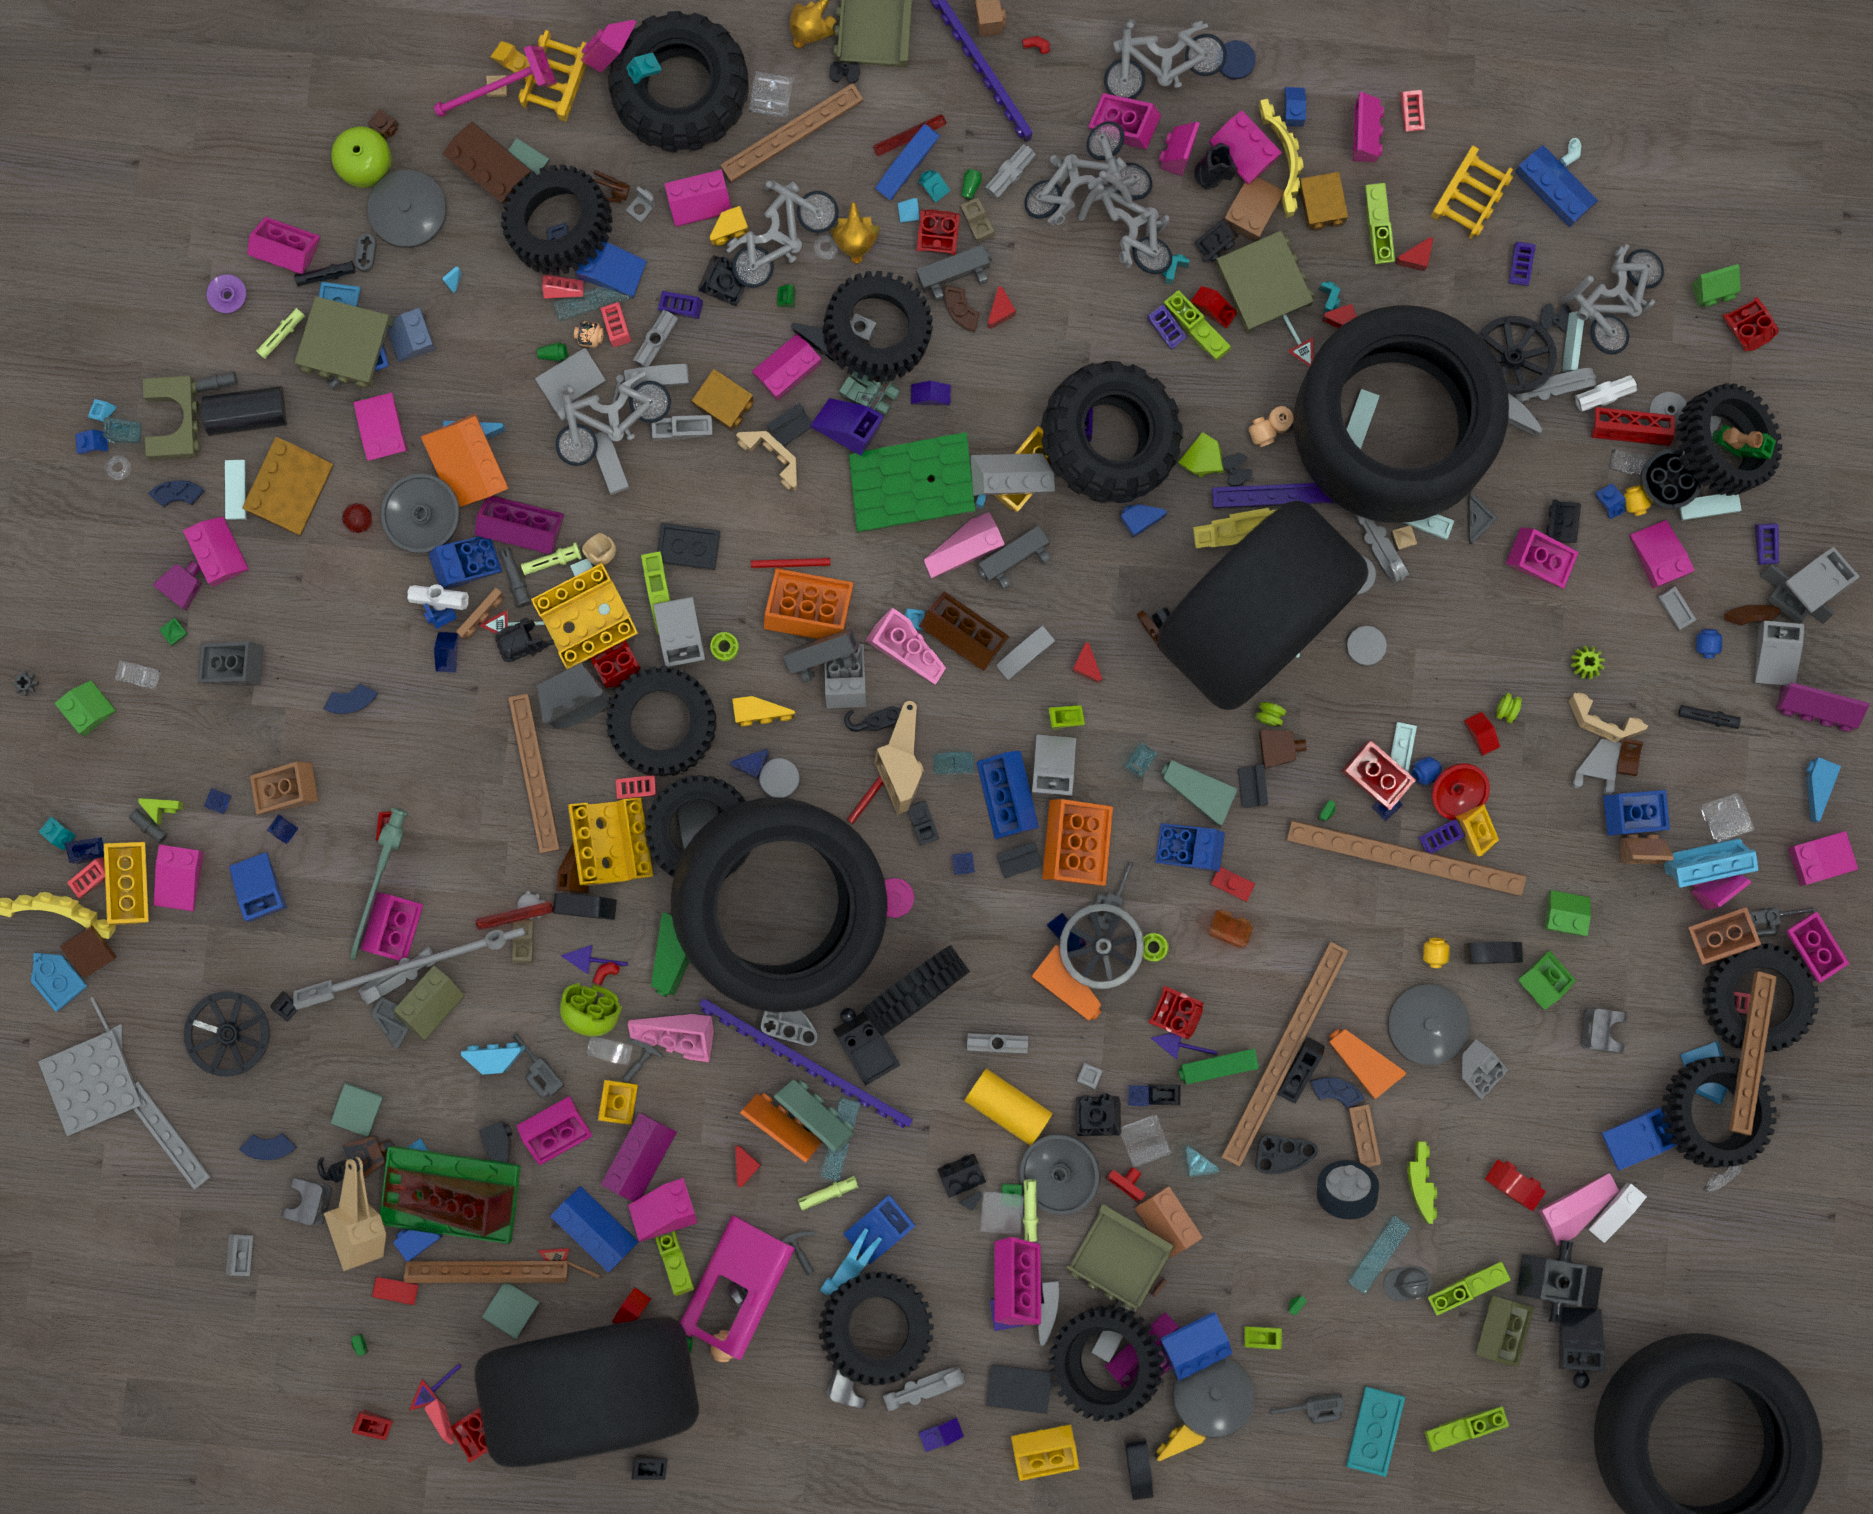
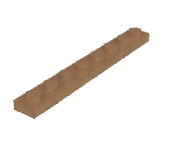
(791, 133)
(534, 773)
(1752, 1053)
(486, 1272)

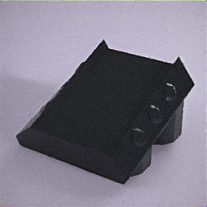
(721, 282)
(1098, 1115)

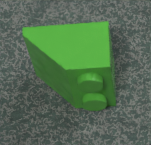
(1717, 286)
(85, 707)
(1568, 914)
(1547, 980)

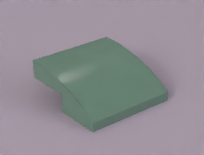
(528, 156)
(357, 1109)
(510, 1310)

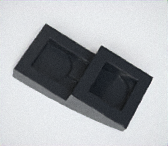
(923, 823)

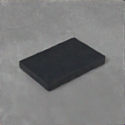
(689, 546)
(1019, 1389)

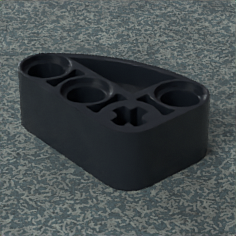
(584, 906)
(1493, 952)
(1279, 1160)
(1139, 1468)

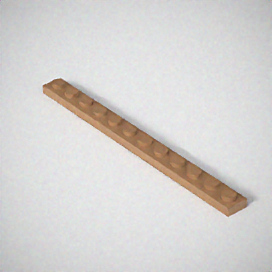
(1406, 857)
(1284, 1054)

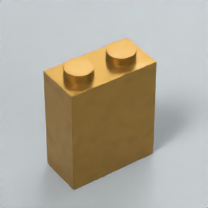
(1323, 201)
(723, 400)

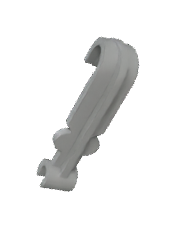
(1562, 384)
(1383, 550)
(375, 989)
(925, 1387)

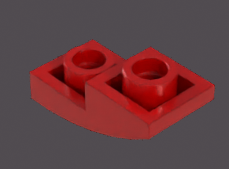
(394, 1291)

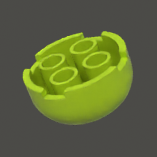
(365, 166)
(585, 1017)

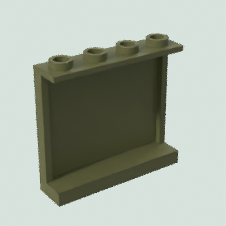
(874, 32)
(1264, 281)
(342, 342)
(1120, 1258)

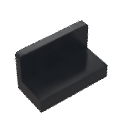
(790, 425)
(1253, 786)
(1019, 860)

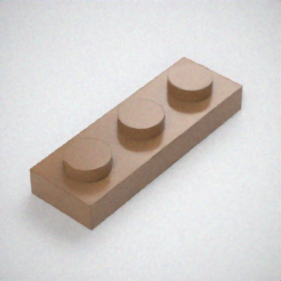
(481, 614)
(1364, 1135)

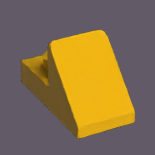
(509, 57)

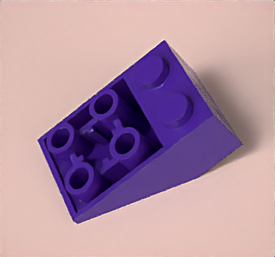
(848, 424)

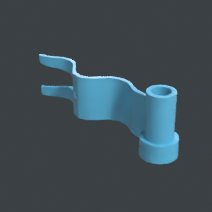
(850, 1266)

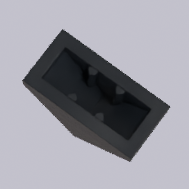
(1164, 1094)
(649, 1468)

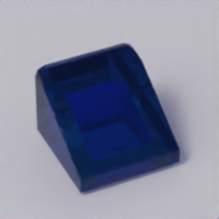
(1384, 812)
(282, 829)

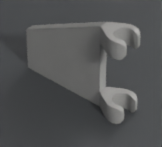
(1600, 764)

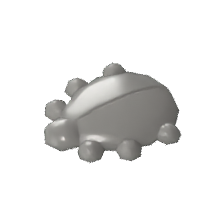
(528, 900)

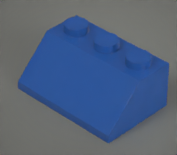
(1196, 1346)

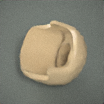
(599, 549)

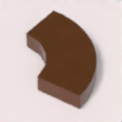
(959, 309)
(1751, 613)
(1149, 626)

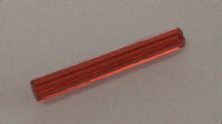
(906, 136)
(514, 915)

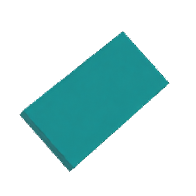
(1375, 1431)

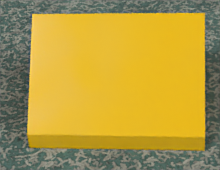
(1478, 830)
(617, 1102)

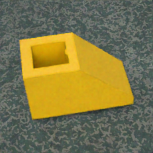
(729, 225)

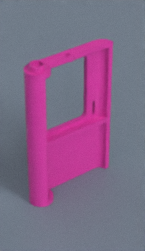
(751, 1261)

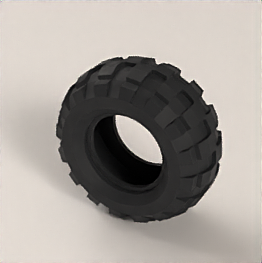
(687, 126)
(1149, 408)

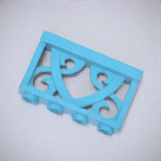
(1711, 862)

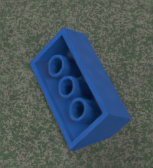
(1556, 186)
(1007, 794)
(594, 1229)

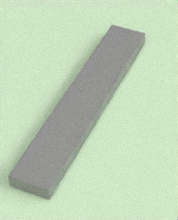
(170, 1140)

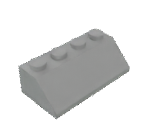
(1011, 474)

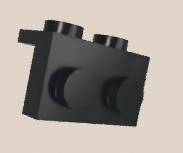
(1216, 239)
(1564, 521)
(961, 1175)

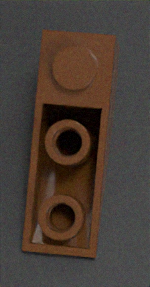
(568, 875)

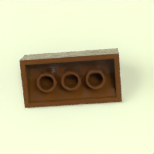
(486, 161)
(963, 631)

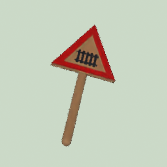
(561, 1255)

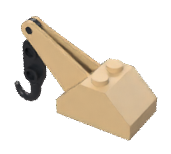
(895, 761)
(355, 1224)

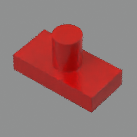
(1232, 884)
(1127, 1183)

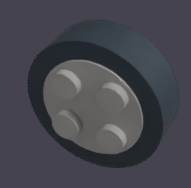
(1347, 1189)

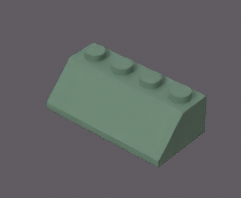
(815, 1115)

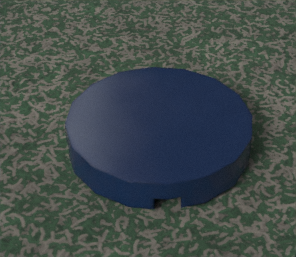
(1239, 60)

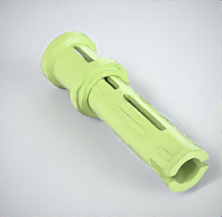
(528, 567)

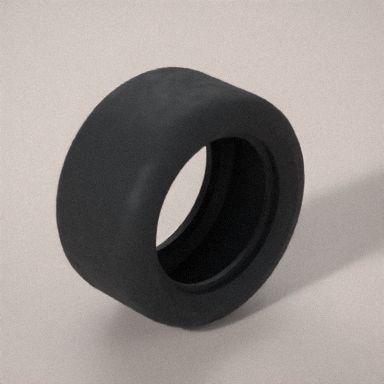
(1442, 349)
(1262, 604)
(840, 956)
(1642, 1384)
(586, 1392)

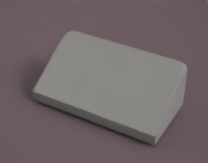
(239, 1255)

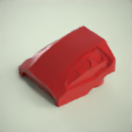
(938, 231)
(1752, 325)
(615, 664)
(1177, 1013)
(470, 1435)

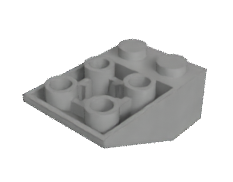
(1822, 580)
(679, 631)
(1778, 652)
(845, 685)
(1054, 766)

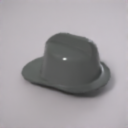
(1407, 1283)

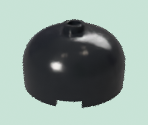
(1669, 467)

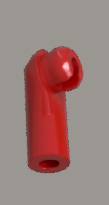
(1038, 42)
(603, 970)

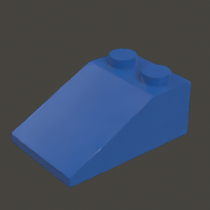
(613, 269)
(1636, 812)

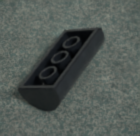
(243, 410)

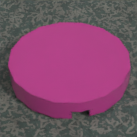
(899, 897)

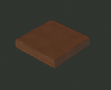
(88, 951)

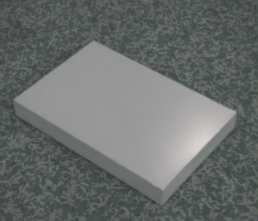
(575, 371)

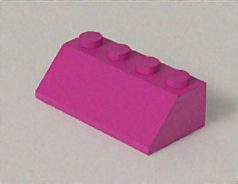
(1017, 1282)

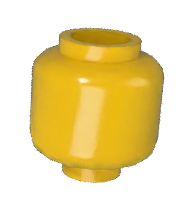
(1636, 500)
(1436, 952)

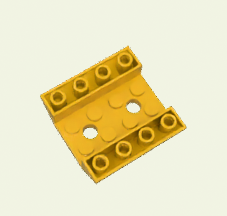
(579, 603)
(619, 841)

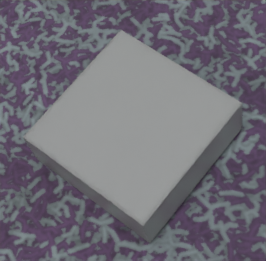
(1089, 1075)

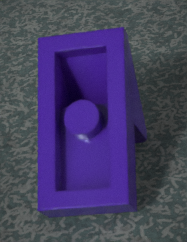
(941, 1434)

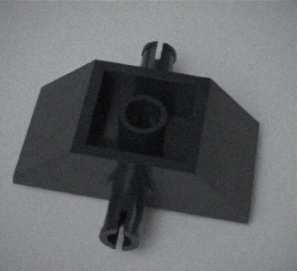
(1540, 1278)

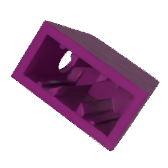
(180, 584)

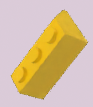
(1045, 1452)

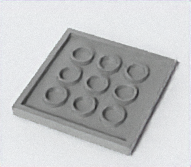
(90, 1083)

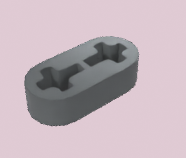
(370, 253)

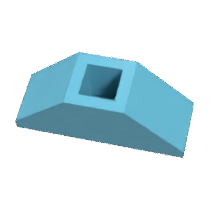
(493, 1058)

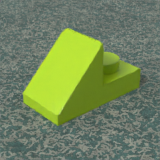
(1066, 716)
(155, 807)
(1263, 1337)

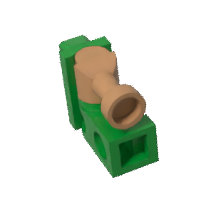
(1738, 444)

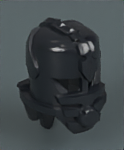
(1210, 172)
(518, 643)

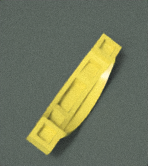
(1290, 146)
(1229, 530)
(61, 905)

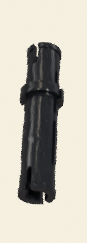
(333, 271)
(1733, 722)

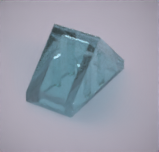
(121, 431)
(1140, 760)
(954, 763)
(1197, 1164)

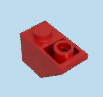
(1214, 306)

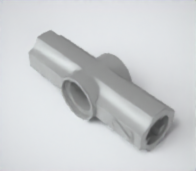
(1010, 171)
(661, 328)
(1011, 1043)

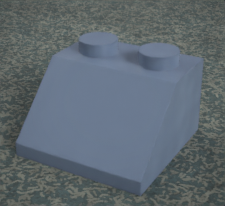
(410, 335)

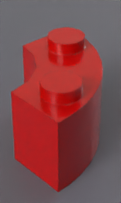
(1515, 1185)

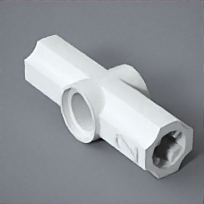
(1605, 393)
(438, 597)

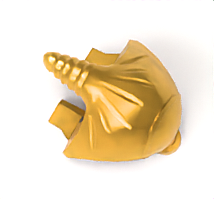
(808, 25)
(855, 234)

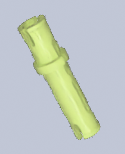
(280, 333)
(825, 1194)
(1030, 1216)

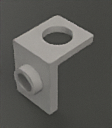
(645, 198)

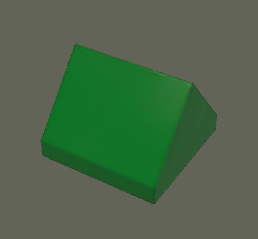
(786, 296)

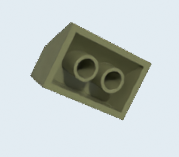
(428, 1003)
(1504, 1331)

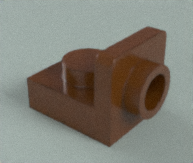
(383, 124)

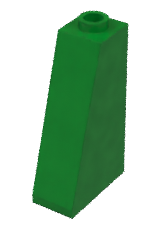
(669, 959)
(1218, 1066)

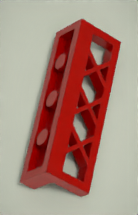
(1634, 430)

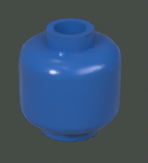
(1709, 643)
(1426, 770)

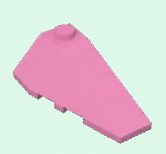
(971, 542)
(899, 640)
(681, 1033)
(1572, 1212)

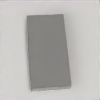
(1676, 608)

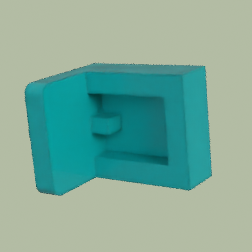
(642, 67)
(933, 185)
(1177, 260)
(1332, 289)
(56, 833)

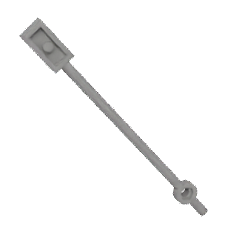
(326, 990)

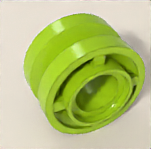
(717, 640)
(1508, 707)
(1270, 714)
(1163, 950)

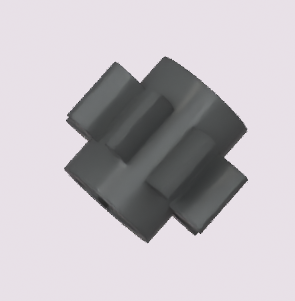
(22, 679)

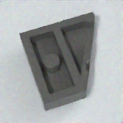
(391, 1026)

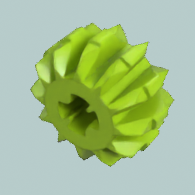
(1588, 670)

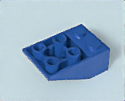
(464, 562)
(1190, 847)
(257, 887)
(1638, 1138)
(883, 1221)

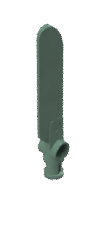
(390, 838)

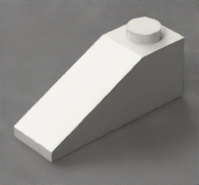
(1617, 1212)

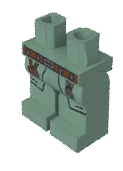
(869, 393)

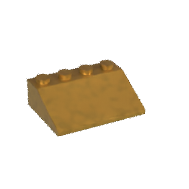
(287, 486)

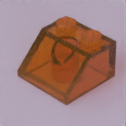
(1230, 930)

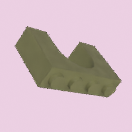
(184, 441)

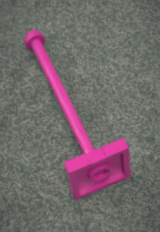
(538, 66)

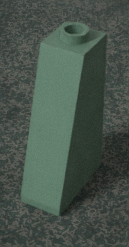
(1203, 792)

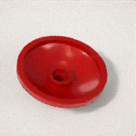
(1471, 791)

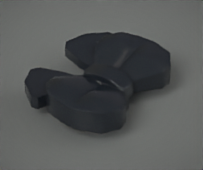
(851, 70)
(1548, 318)
(1236, 476)

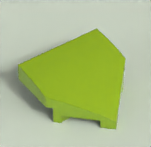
(1203, 457)

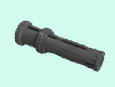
(517, 586)

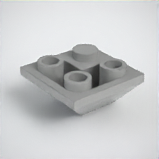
(1481, 1068)

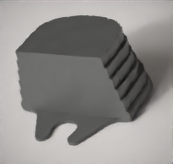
(571, 697)

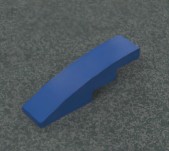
(907, 161)

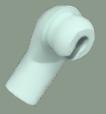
(1574, 152)

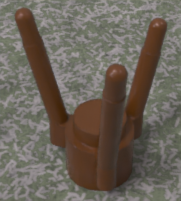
(619, 189)

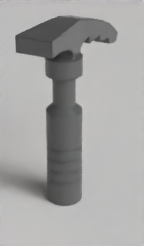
(638, 1064)
(800, 1254)

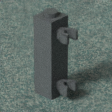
(954, 268)
(1014, 554)
(820, 651)

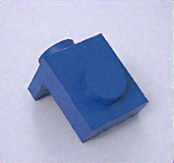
(90, 441)
(1612, 500)
(439, 617)

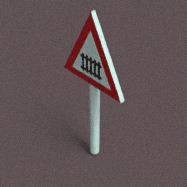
(1302, 351)
(500, 621)

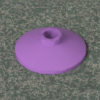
(220, 287)

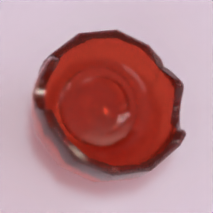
(357, 518)

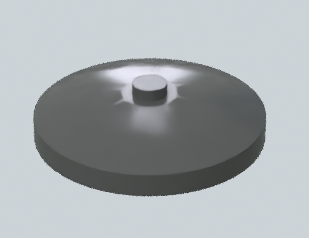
(407, 208)
(420, 513)
(1428, 1024)
(1064, 1173)
(1215, 1399)

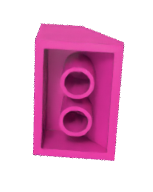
(606, 44)
(1367, 128)
(1248, 146)
(697, 197)
(283, 245)
(787, 367)
(215, 550)
(391, 926)
(1817, 946)
(554, 1130)

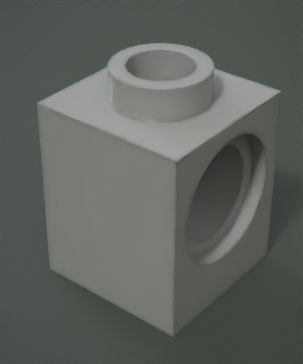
(866, 335)

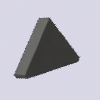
(1479, 518)

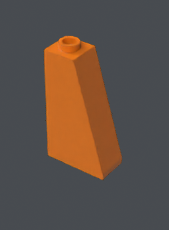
(1057, 980)
(1365, 1063)

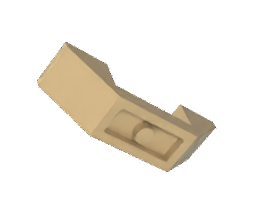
(751, 440)
(1580, 706)

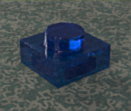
(217, 801)
(963, 863)
(1138, 1095)

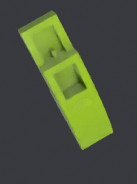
(1378, 223)
(1196, 326)
(655, 581)
(1422, 1191)
(675, 1263)
(1469, 1287)
(1466, 1428)

